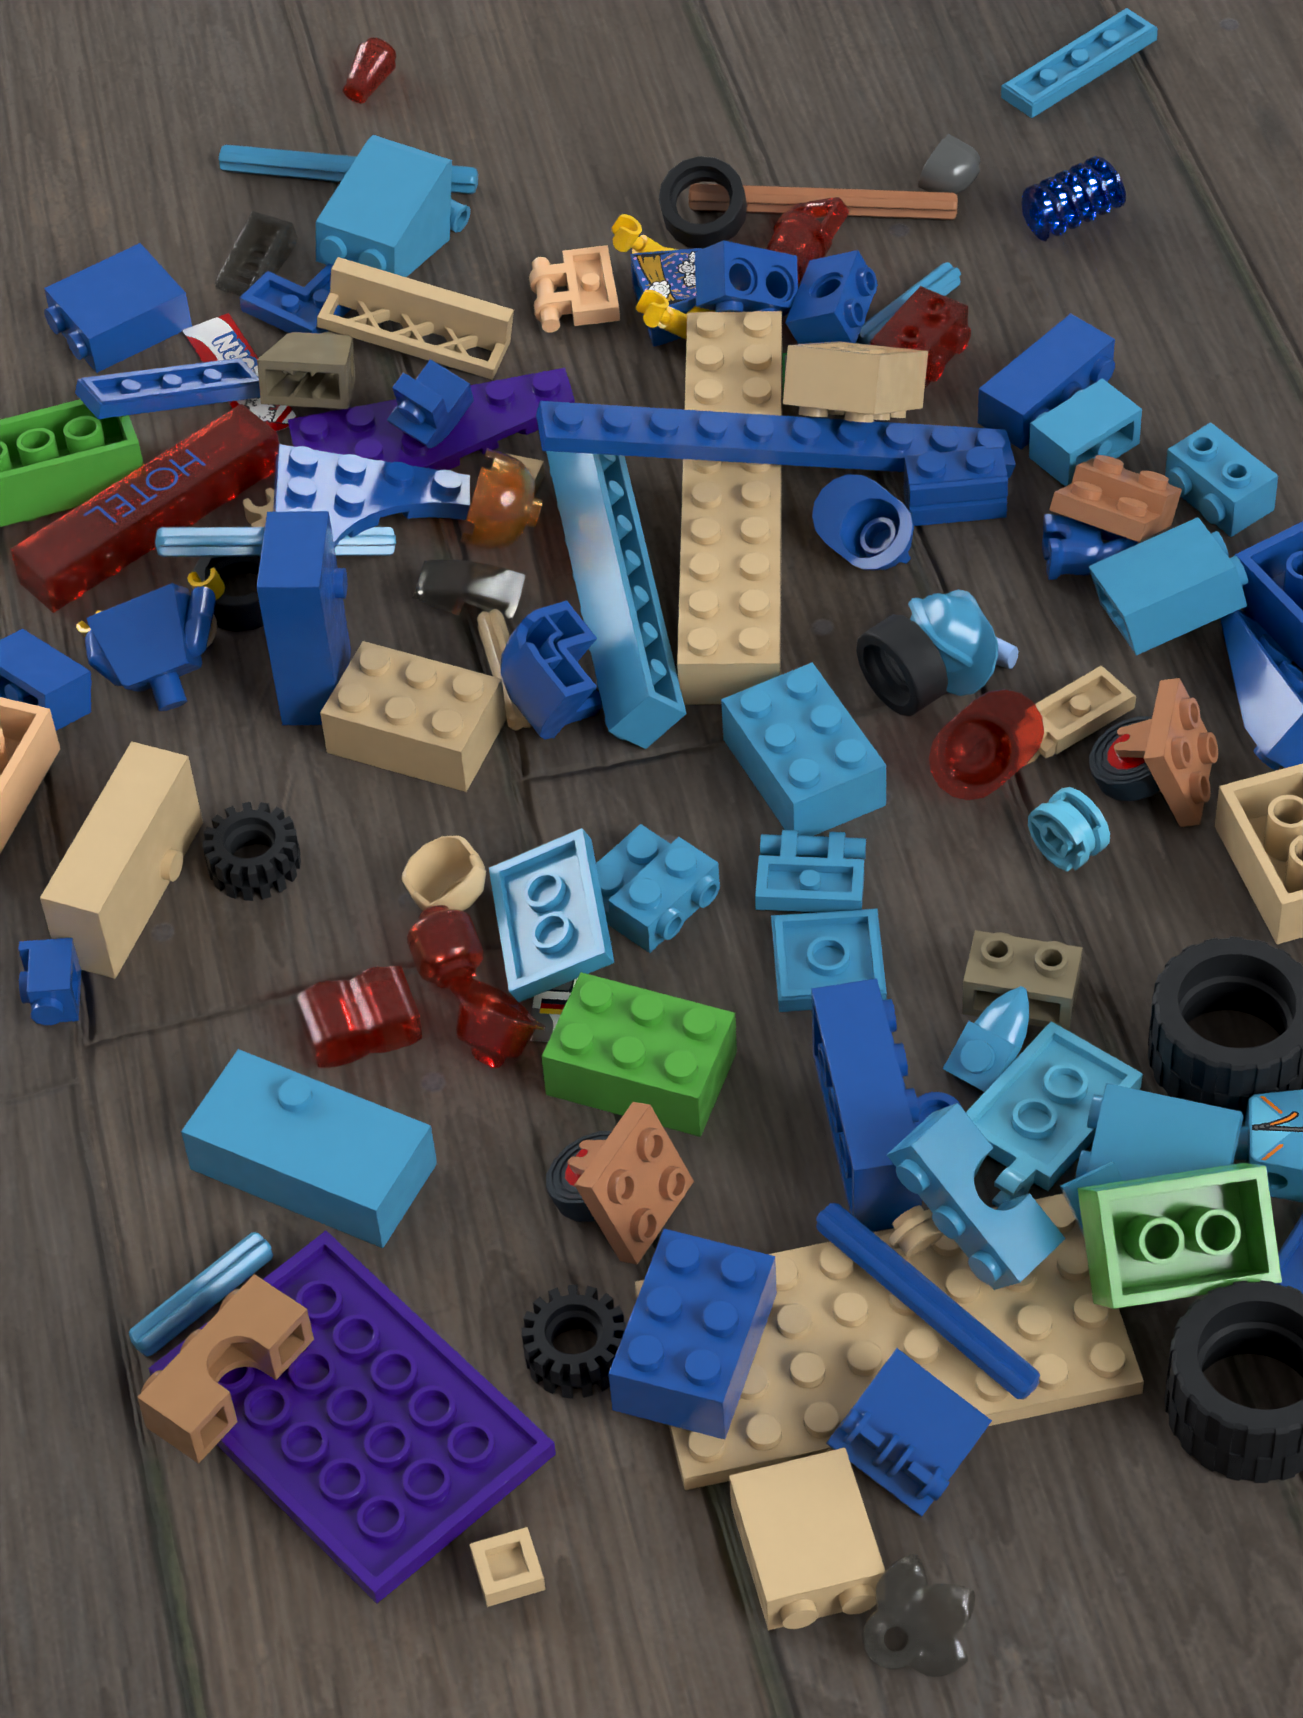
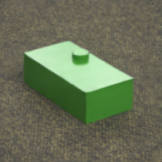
(61, 459)

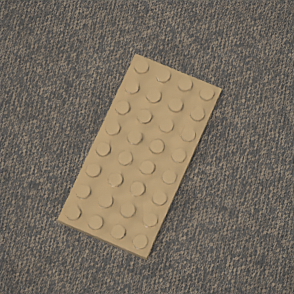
(840, 1326)

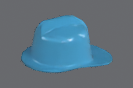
(961, 637)

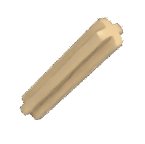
(494, 639)

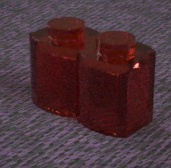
(359, 1016)

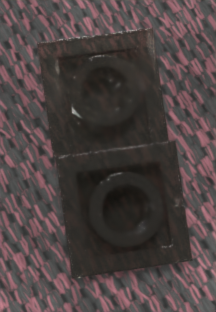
(454, 582)

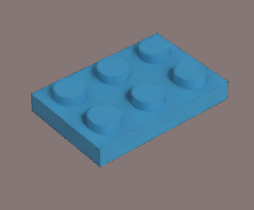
(550, 915)

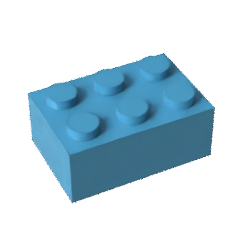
(804, 751)

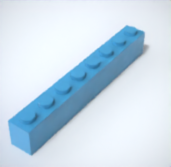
(617, 595)

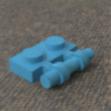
(803, 881)

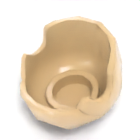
(445, 874)

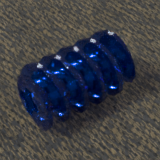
(1072, 197)

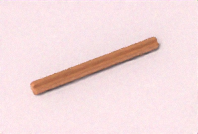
(859, 201)

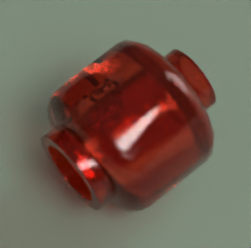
(444, 945)

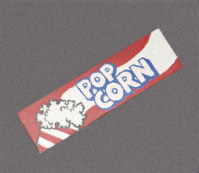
(223, 340)

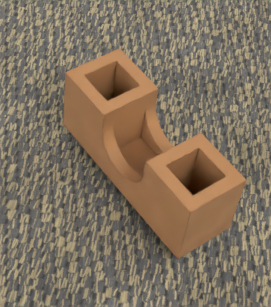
(252, 1329)

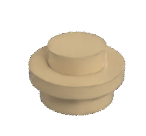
(914, 1231)

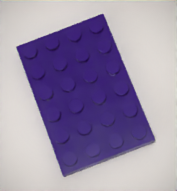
(376, 1428)

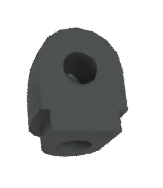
(950, 167)

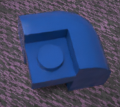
(544, 669)

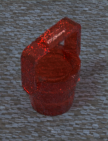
(803, 235)

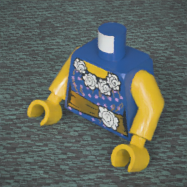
(660, 280)

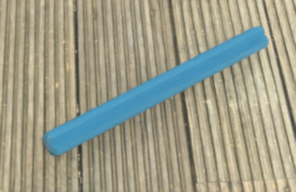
(314, 165)

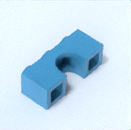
(940, 1167)

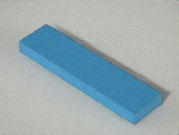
(1079, 63)

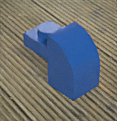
(430, 404)

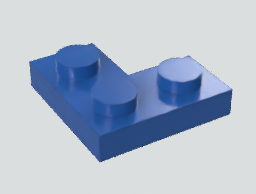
(289, 304)

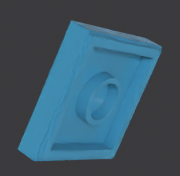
(824, 951)

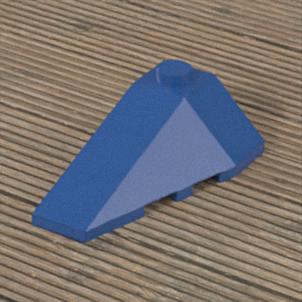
(1266, 690)

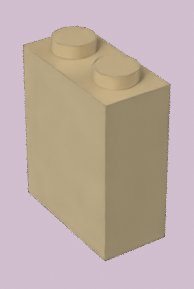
(807, 1539)

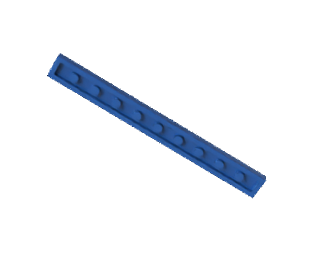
(751, 437)

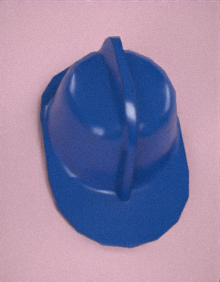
(863, 523)

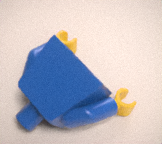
(154, 638)

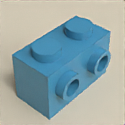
(1084, 426)
(1221, 479)

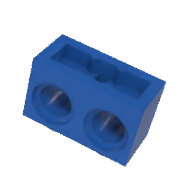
(745, 278)

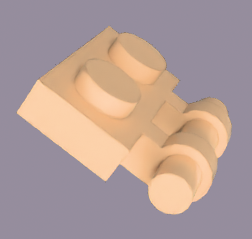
(590, 286)

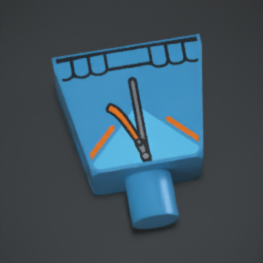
(1275, 1140)

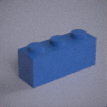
(1045, 376)

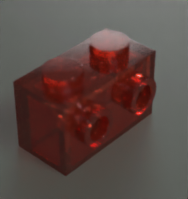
(931, 325)

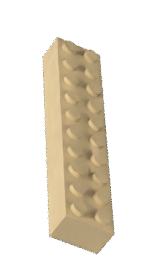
(730, 515)

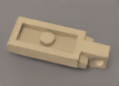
(1081, 710)

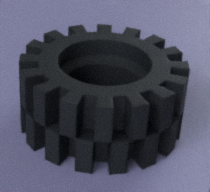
(255, 873)
(570, 1313)

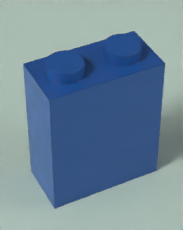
(117, 308)

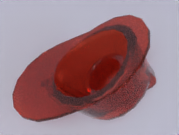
(986, 744)
(491, 1021)

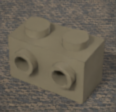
(1006, 962)

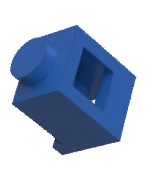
(50, 980)

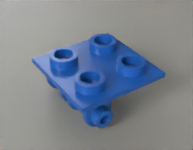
(909, 1432)

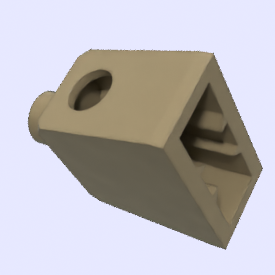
(315, 373)

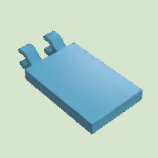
(1042, 1106)

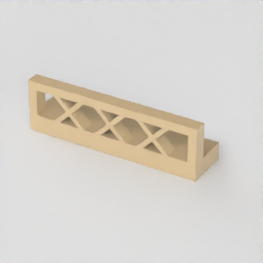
(421, 312)

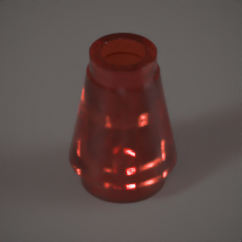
(370, 68)

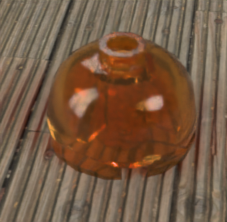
(502, 503)

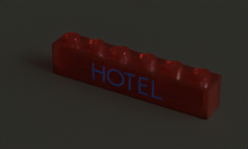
(124, 518)

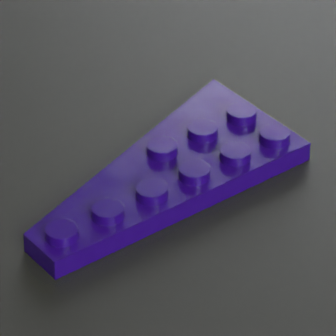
(496, 413)

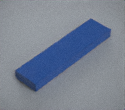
(168, 388)

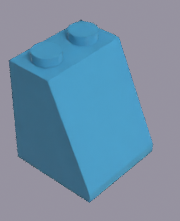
(387, 209)

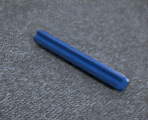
(928, 1301)

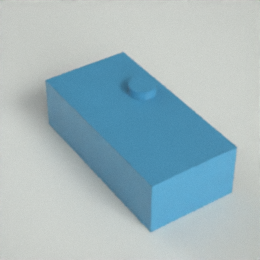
(310, 1148)

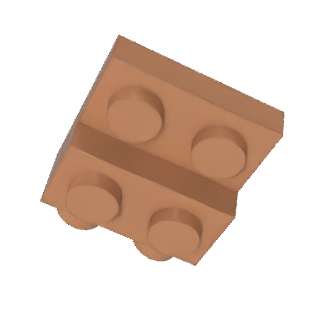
(1118, 499)

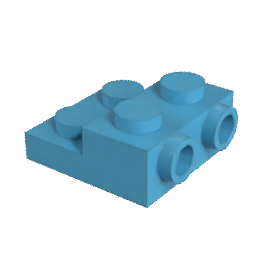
(654, 886)

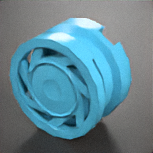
(1068, 829)

